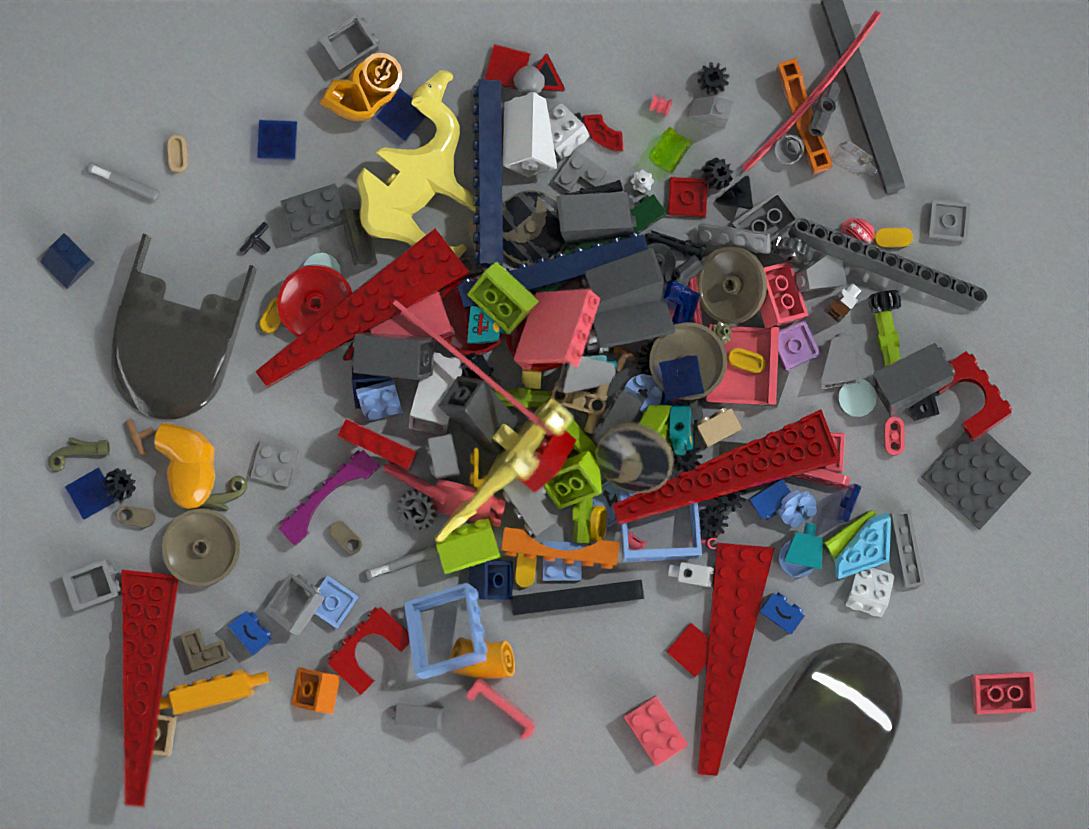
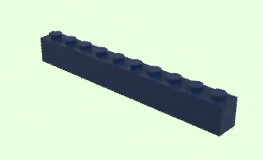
(488, 173)
(563, 267)

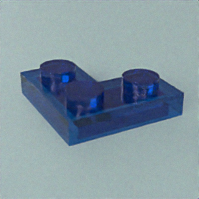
(684, 299)

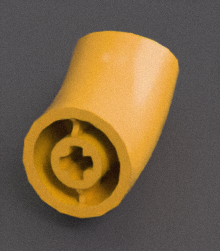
(498, 663)

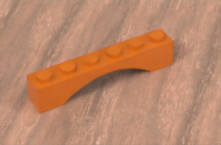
(795, 93)
(601, 552)

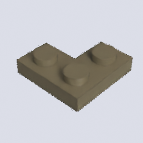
(202, 655)

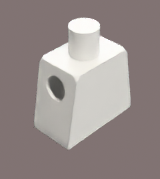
(700, 574)

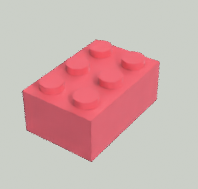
(782, 299)
(1003, 693)
(655, 730)

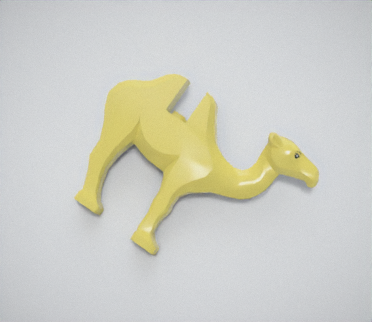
(422, 172)
(512, 462)

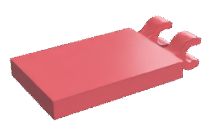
(458, 493)

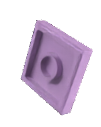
(796, 345)

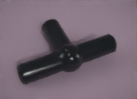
(254, 238)

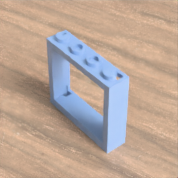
(662, 554)
(416, 636)

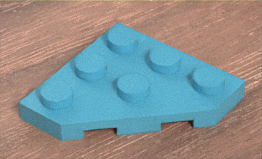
(867, 548)

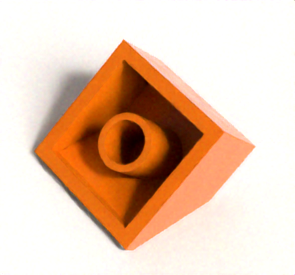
(315, 690)

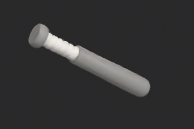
(127, 183)
(414, 558)

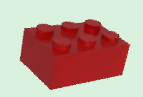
(550, 458)

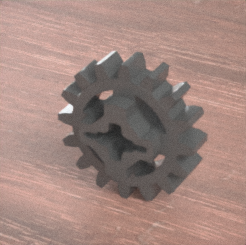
(792, 249)
(412, 510)

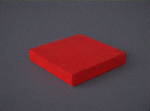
(505, 64)
(687, 197)
(691, 649)

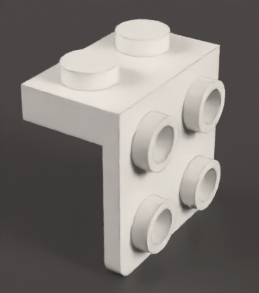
(566, 131)
(871, 591)

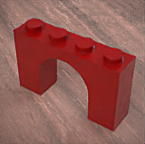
(995, 408)
(377, 444)
(345, 660)

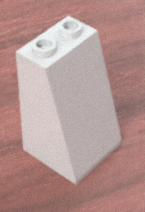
(528, 136)
(425, 413)

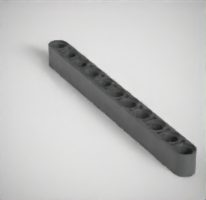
(864, 97)
(888, 264)

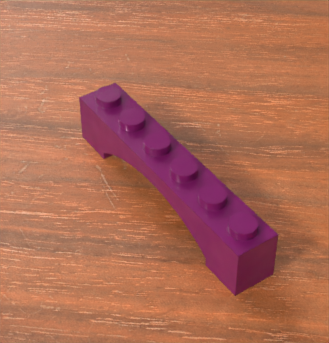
(297, 526)

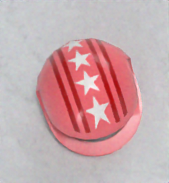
(859, 229)

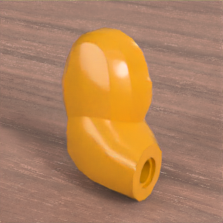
(366, 89)
(190, 466)

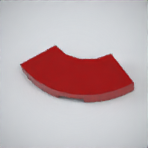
(602, 133)

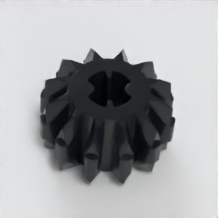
(717, 84)
(717, 174)
(884, 301)
(644, 359)
(690, 461)
(119, 484)
(724, 499)
(715, 515)

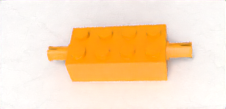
(217, 691)

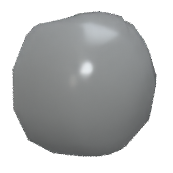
(529, 80)
(789, 149)

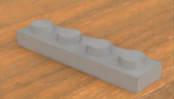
(734, 237)
(907, 548)

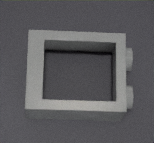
(338, 31)
(72, 590)
(283, 595)

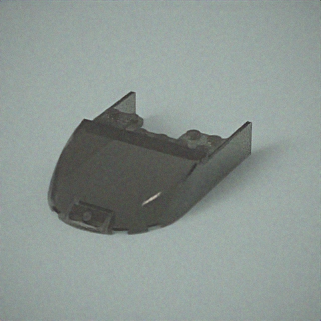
(168, 354)
(844, 707)

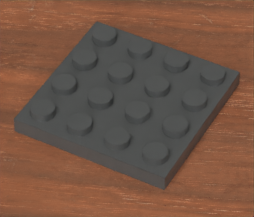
(977, 477)

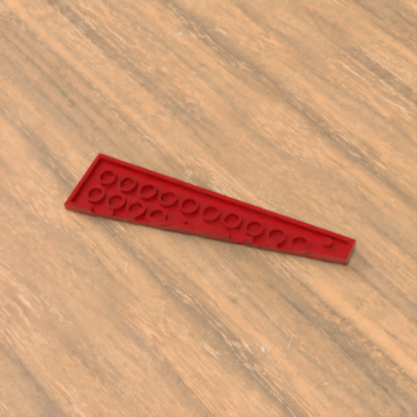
(408, 279)
(776, 456)
(736, 601)
(147, 630)

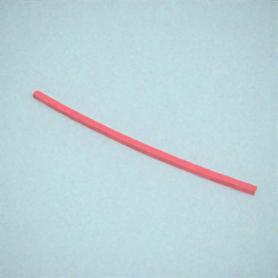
(815, 94)
(473, 367)

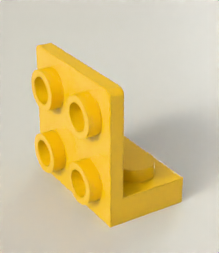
(475, 475)

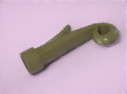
(81, 448)
(215, 500)

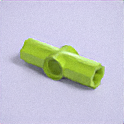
(887, 337)
(525, 397)
(582, 519)

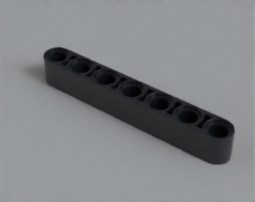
(577, 597)

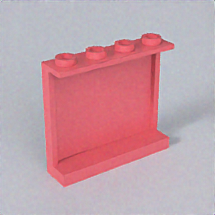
(429, 311)
(557, 328)
(743, 386)
(505, 704)

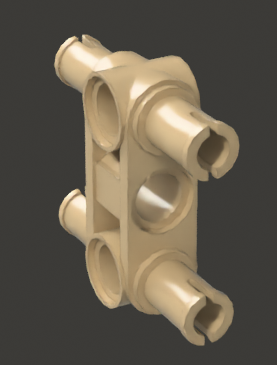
(583, 400)

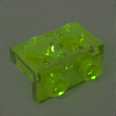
(669, 150)

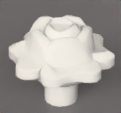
(642, 181)

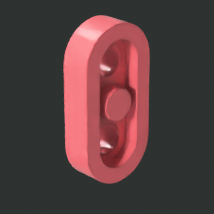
(896, 436)

